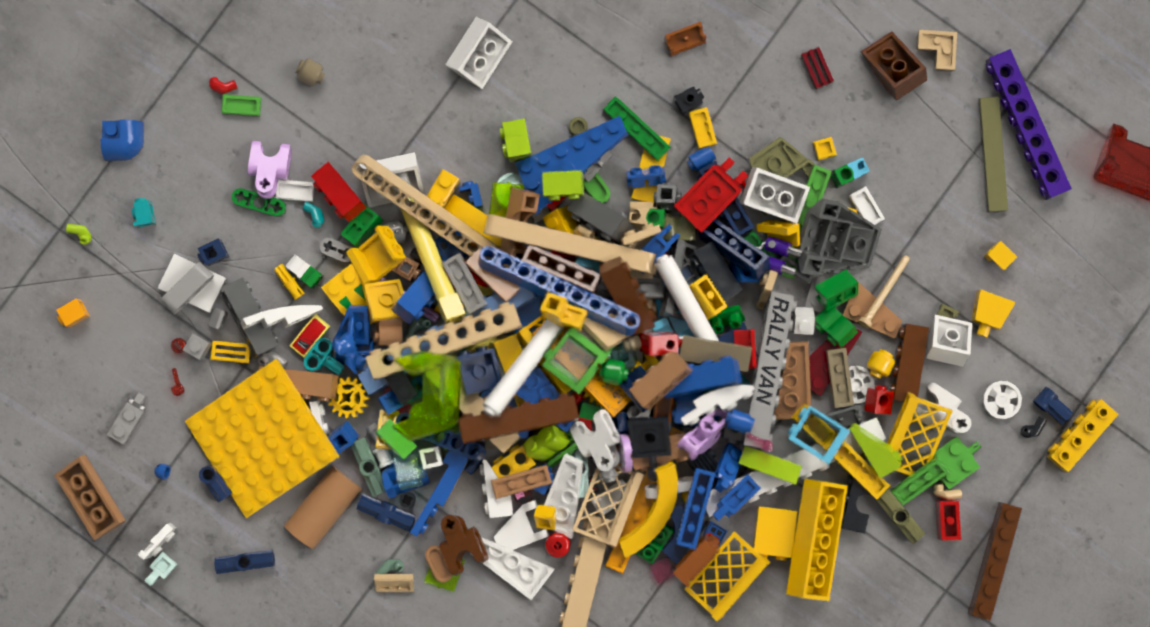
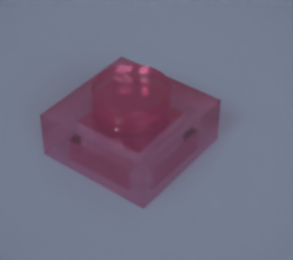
(662, 570)

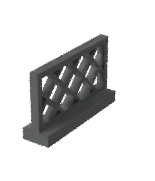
(678, 253)

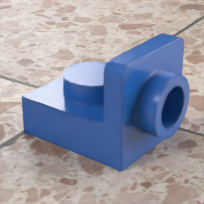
(475, 196)

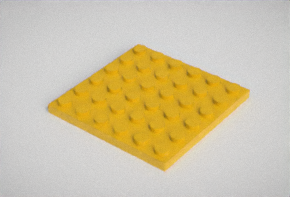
(262, 438)

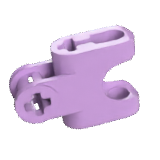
(268, 169)
(703, 435)

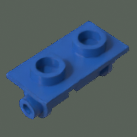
(637, 176)

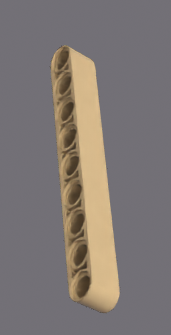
(420, 202)
(567, 243)

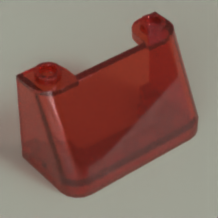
(1124, 164)

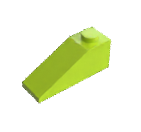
(878, 452)

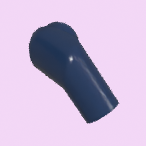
(473, 465)

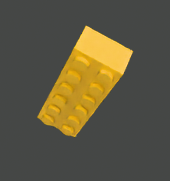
(816, 540)

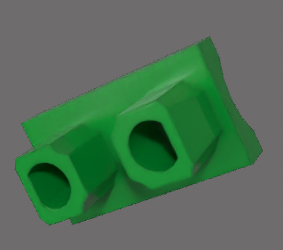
(729, 316)

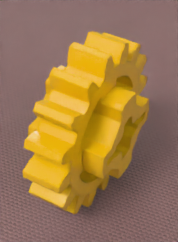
(354, 403)

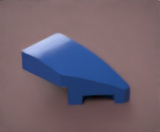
(388, 475)

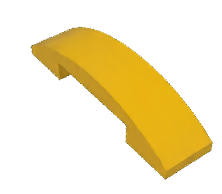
(471, 216)

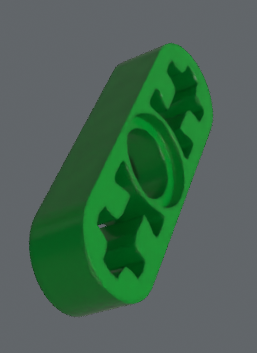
(274, 201)

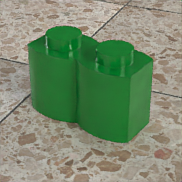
(835, 326)

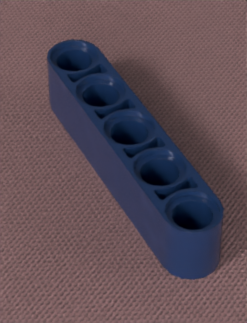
(449, 442)

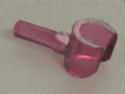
(767, 445)

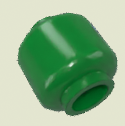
(613, 372)

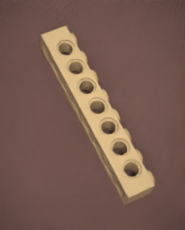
(511, 322)

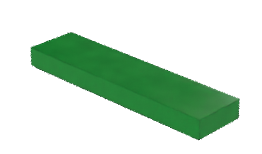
(637, 128)

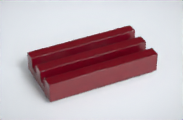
(811, 53)

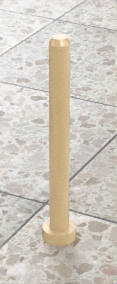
(866, 321)

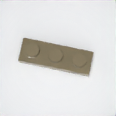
(839, 377)

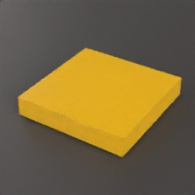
(382, 298)

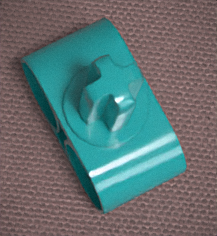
(323, 358)

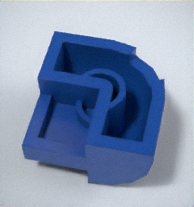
(121, 139)

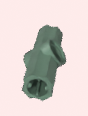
(363, 455)

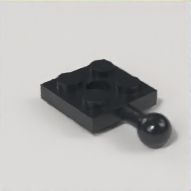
(643, 448)

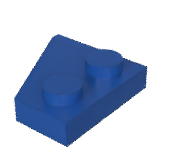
(361, 324)

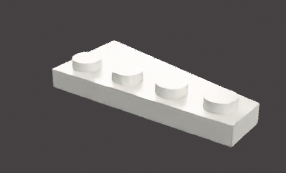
(565, 494)
(517, 569)

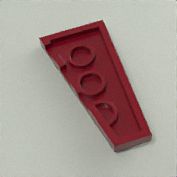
(818, 364)

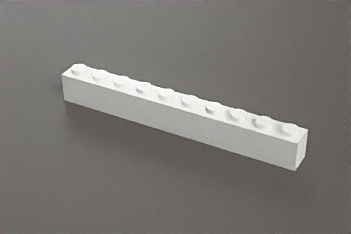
(802, 457)

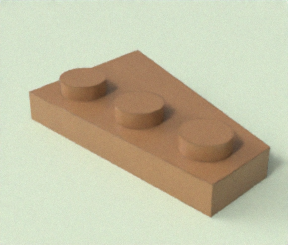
(884, 320)

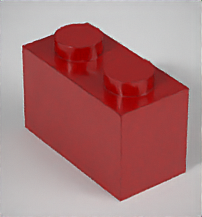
(948, 520)

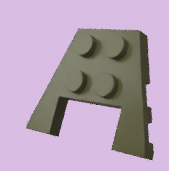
(780, 159)

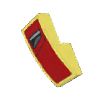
(309, 335)

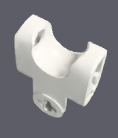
(949, 401)
(598, 443)

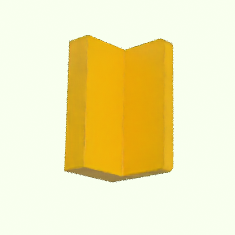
(781, 230)

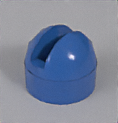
(162, 471)

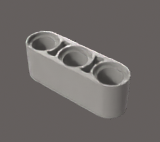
(187, 288)

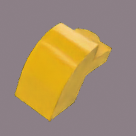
(561, 313)

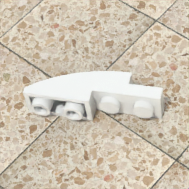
(724, 397)

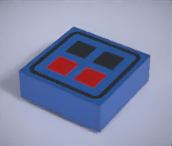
(716, 530)

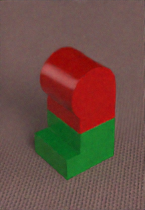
(587, 412)

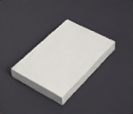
(206, 297)

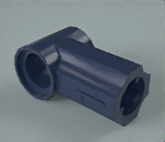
(1049, 403)
(216, 485)

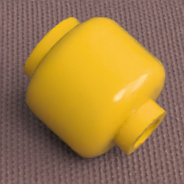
(880, 363)

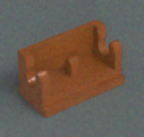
(685, 39)

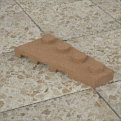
(796, 381)

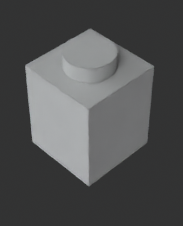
(197, 346)

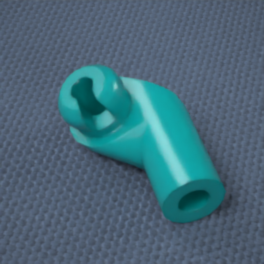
(316, 213)

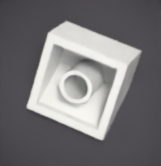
(949, 341)

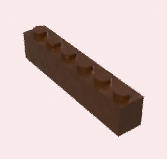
(518, 419)
(994, 561)

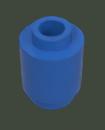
(701, 159)
(739, 421)

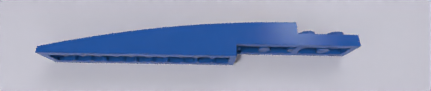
(446, 485)

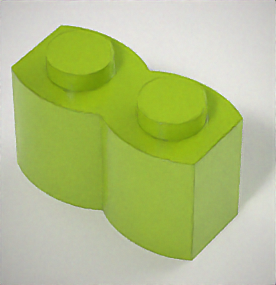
(546, 443)

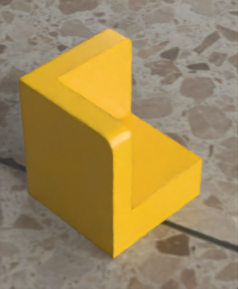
(1000, 255)

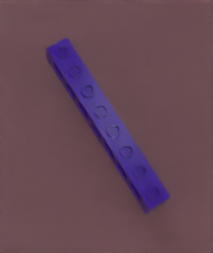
(1030, 113)

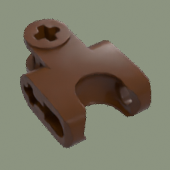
(458, 542)

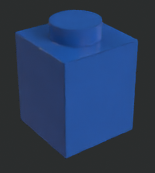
(343, 437)

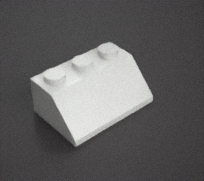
(479, 52)
(403, 166)

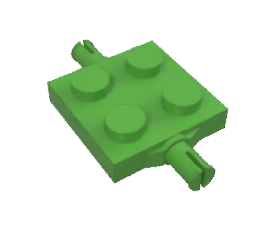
(958, 461)

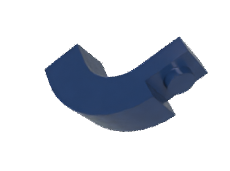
(672, 550)

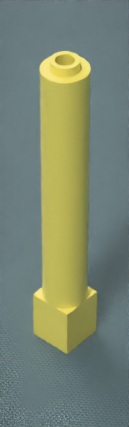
(448, 300)

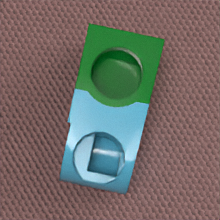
(849, 172)

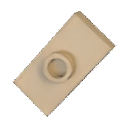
(394, 582)

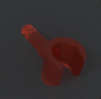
(177, 389)

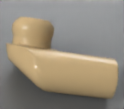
(583, 231)
(947, 495)

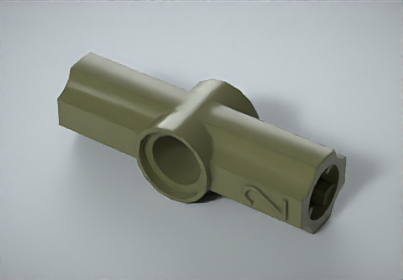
(907, 525)

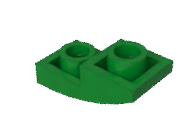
(652, 550)

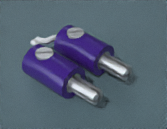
(783, 248)

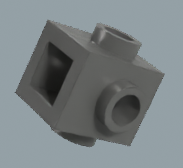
(666, 197)

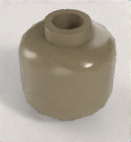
(309, 72)

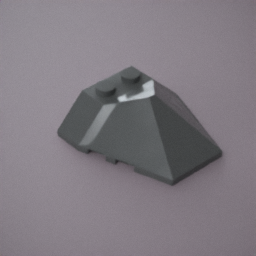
(835, 239)

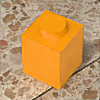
(72, 313)

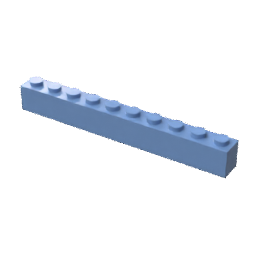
(521, 299)

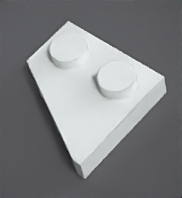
(154, 547)

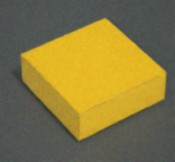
(824, 148)

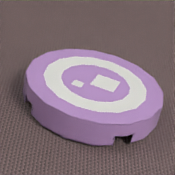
(625, 450)

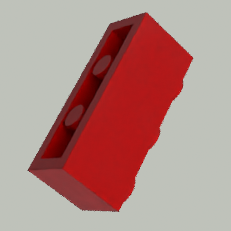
(337, 192)

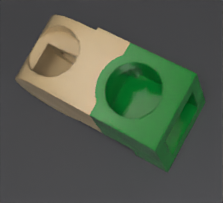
(645, 216)

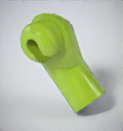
(81, 231)

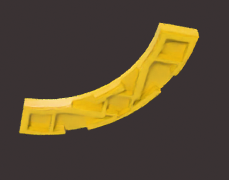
(658, 515)

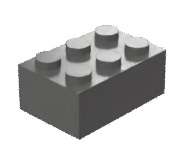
(600, 219)

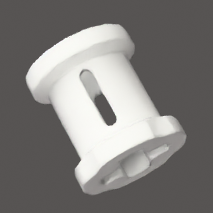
(383, 457)

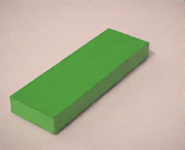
(919, 481)

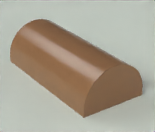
(90, 497)
(322, 507)

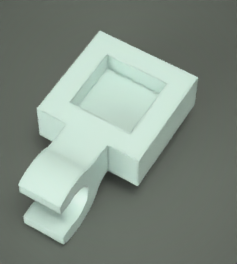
(161, 567)

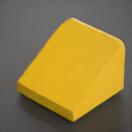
(545, 517)

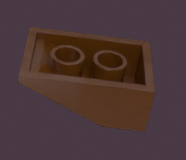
(895, 65)

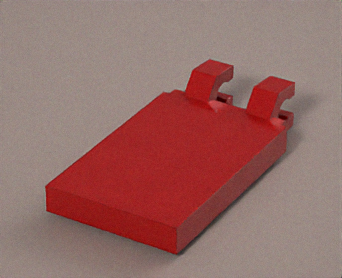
(710, 195)

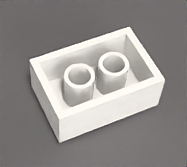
(774, 195)

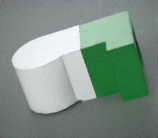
(304, 271)

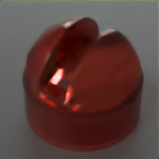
(181, 342)

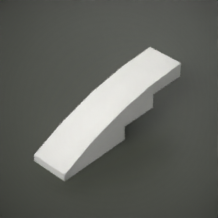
(288, 315)

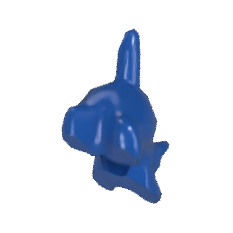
(346, 347)

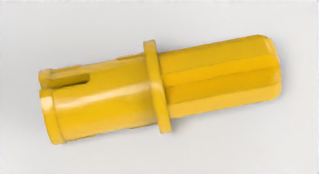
(288, 281)

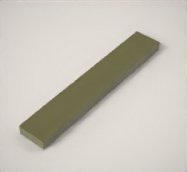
(993, 154)

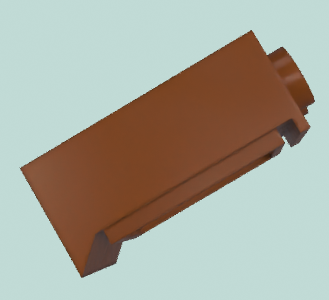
(697, 559)

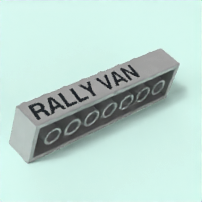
(769, 365)

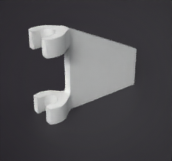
(518, 531)

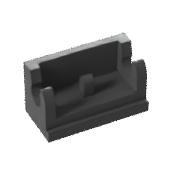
(845, 416)

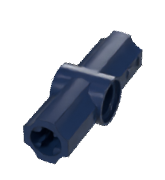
(386, 512)
(256, 560)

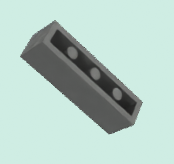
(242, 305)

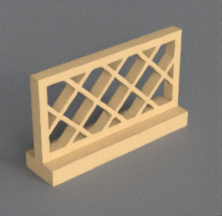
(622, 512)

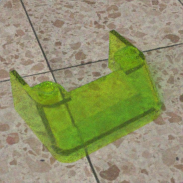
(439, 396)

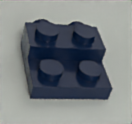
(479, 370)

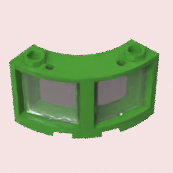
(575, 358)

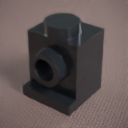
(685, 106)

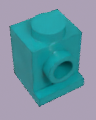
(143, 213)

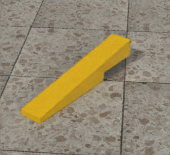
(845, 456)

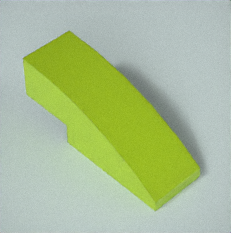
(770, 464)

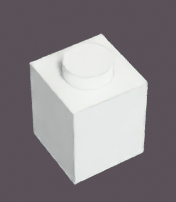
(803, 320)
(431, 457)

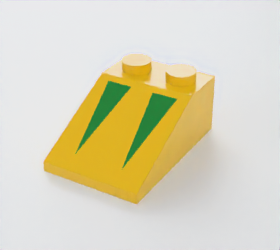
(346, 290)

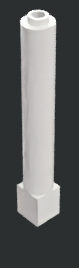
(684, 298)
(521, 368)

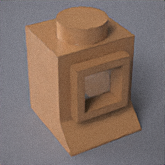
(408, 269)

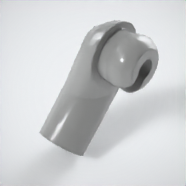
(268, 357)

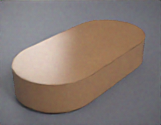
(437, 564)

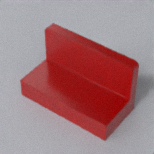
(747, 338)

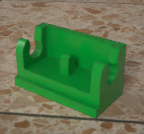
(362, 227)
(836, 290)

